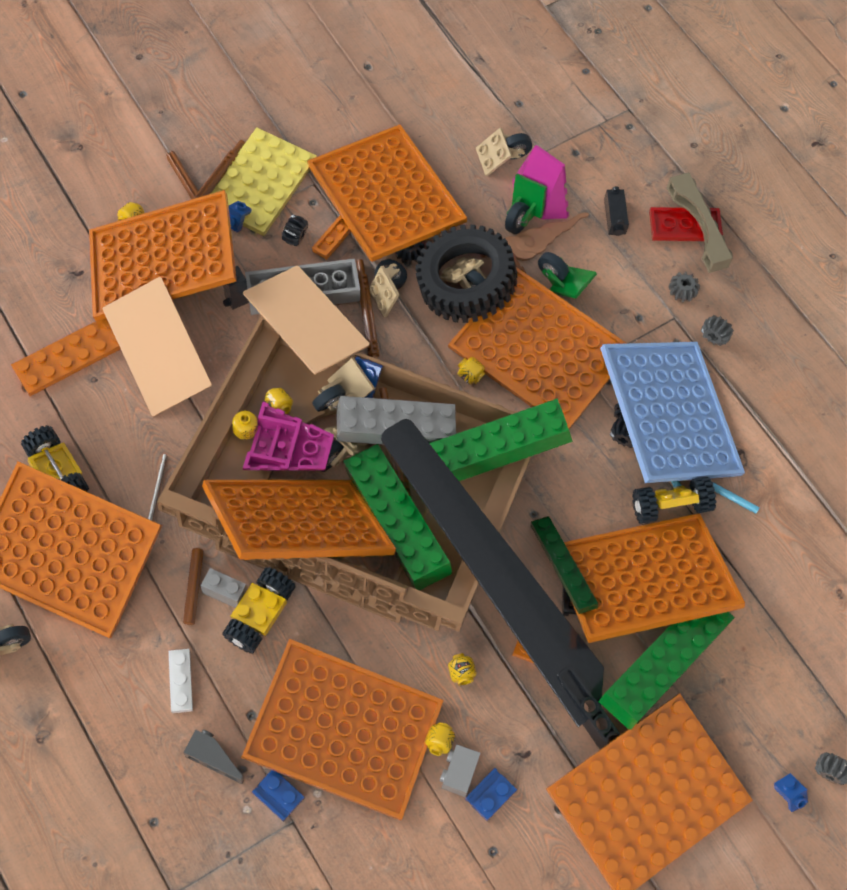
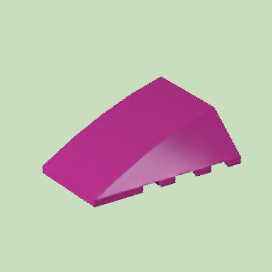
(550, 172)
(287, 443)

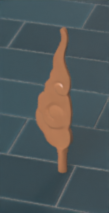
(535, 240)

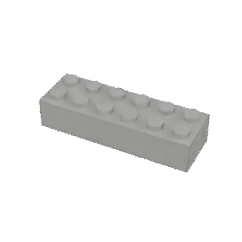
(334, 278)
(367, 418)

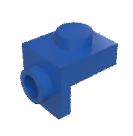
(237, 215)
(792, 792)

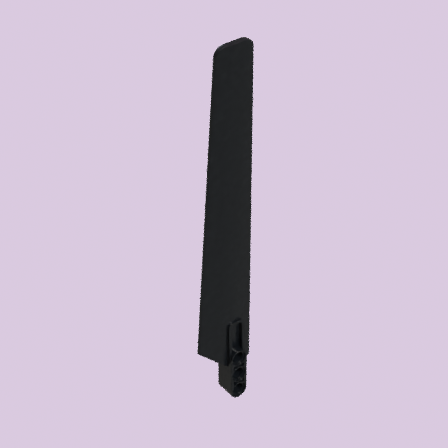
(521, 601)

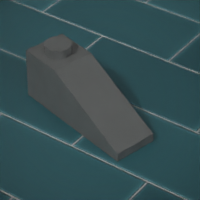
(207, 752)

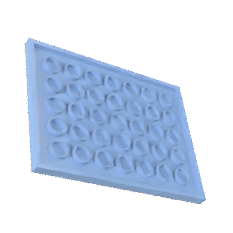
(671, 411)

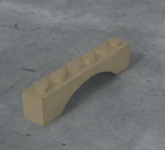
(685, 193)

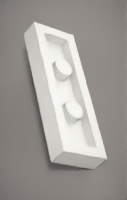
(180, 681)

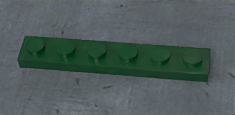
(564, 565)

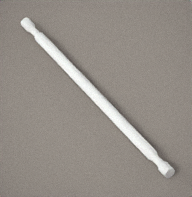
(157, 487)

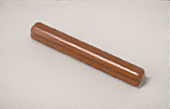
(182, 174)
(193, 586)

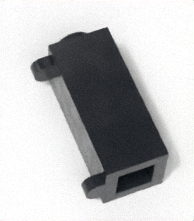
(616, 211)
(234, 291)

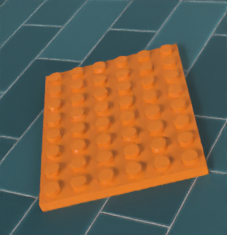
(386, 192)
(180, 243)
(540, 349)
(296, 519)
(70, 549)
(653, 577)
(343, 729)
(649, 795)

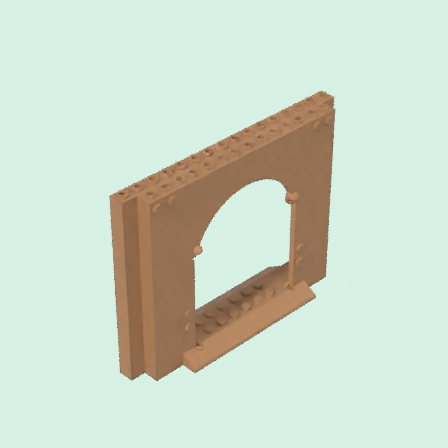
(220, 455)

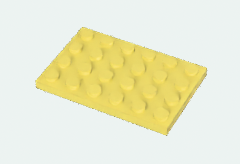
(264, 178)

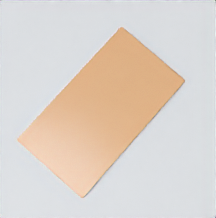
(306, 319)
(157, 346)

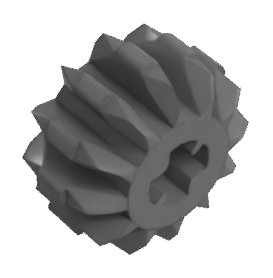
(684, 286)
(717, 330)
(832, 768)

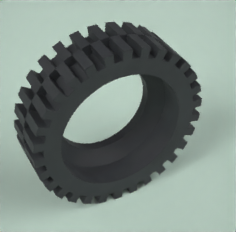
(474, 300)

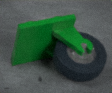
(526, 203)
(564, 279)

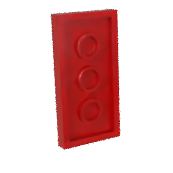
(678, 224)

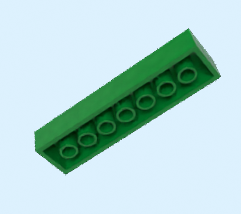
(504, 440)
(399, 517)
(661, 667)

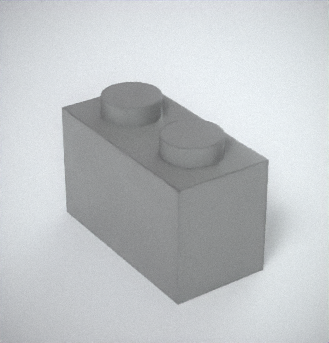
(223, 588)
(460, 771)

